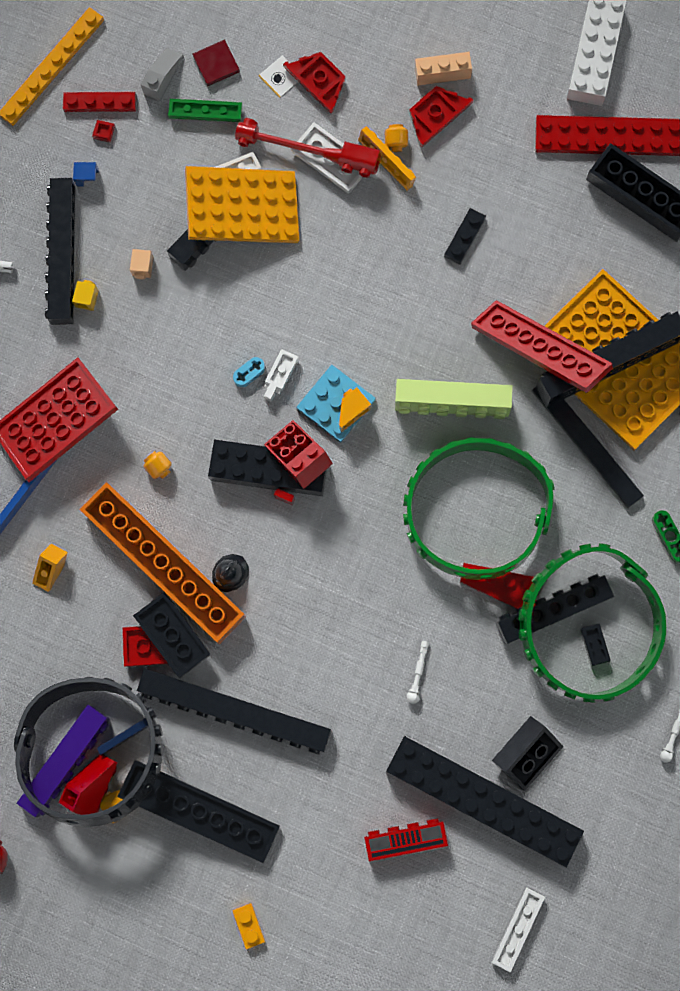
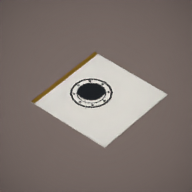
(278, 77)

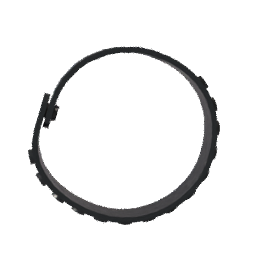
(25, 740)

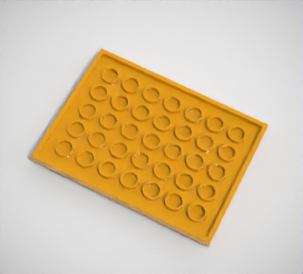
(639, 396)

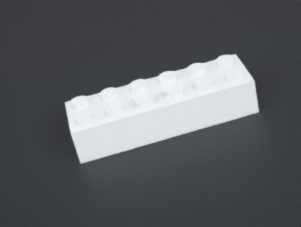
(596, 51)

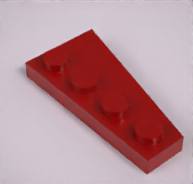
(506, 588)

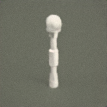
(413, 694)
(667, 755)

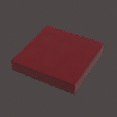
(216, 62)

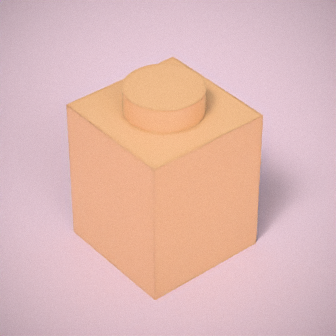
(141, 263)

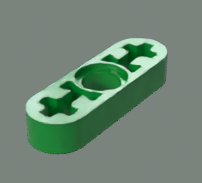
(658, 526)

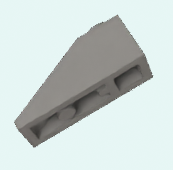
(160, 74)

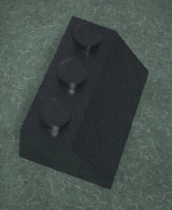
(527, 753)

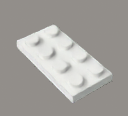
(321, 138)

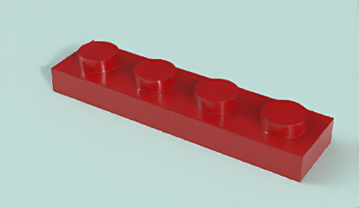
(99, 101)

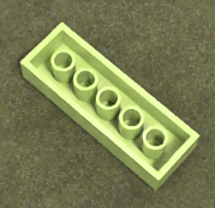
(453, 398)

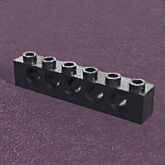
(601, 590)

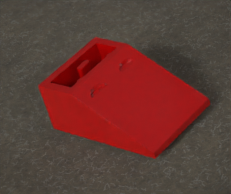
(298, 454)
(89, 786)

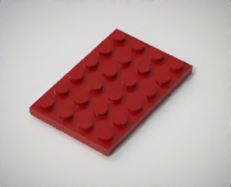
(54, 419)

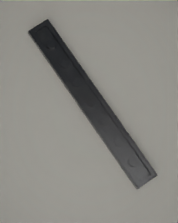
(593, 451)

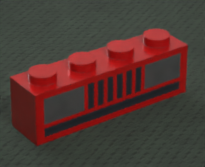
(405, 841)

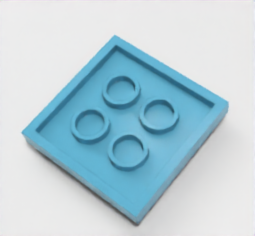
(324, 402)

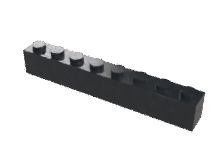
(61, 251)

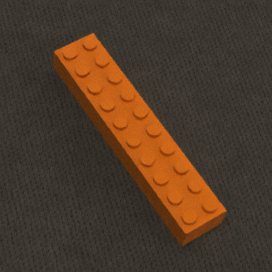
(163, 563)

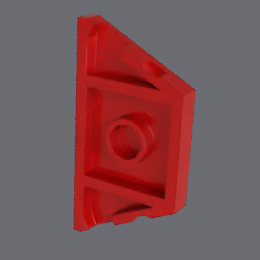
(319, 78)
(435, 112)

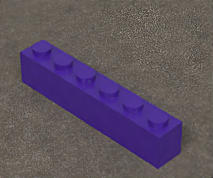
(65, 758)

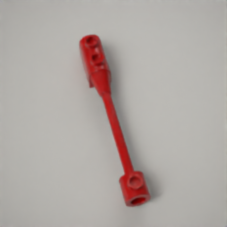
(350, 157)

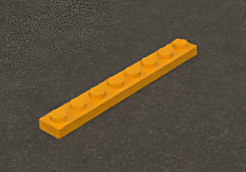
(51, 66)

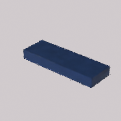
(123, 737)

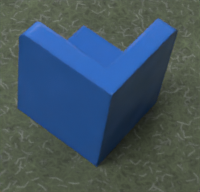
(84, 172)

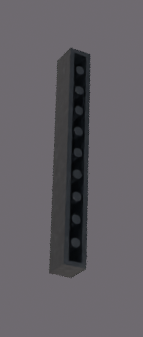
(234, 710)

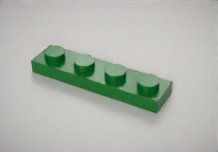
(205, 110)

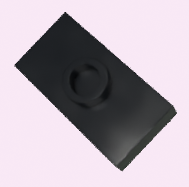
(595, 645)

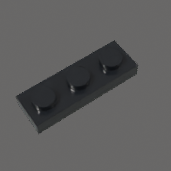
(465, 236)

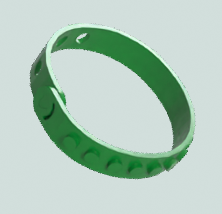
(491, 445)
(632, 572)

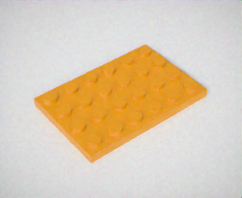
(241, 205)

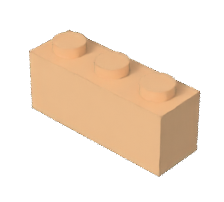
(443, 68)

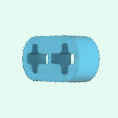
(246, 368)

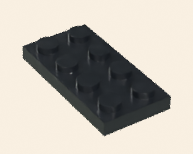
(172, 635)

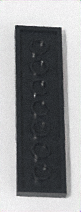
(204, 813)

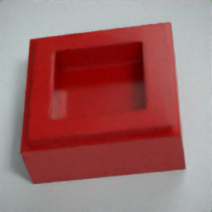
(103, 131)
(284, 496)

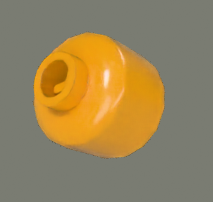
(396, 137)
(157, 465)

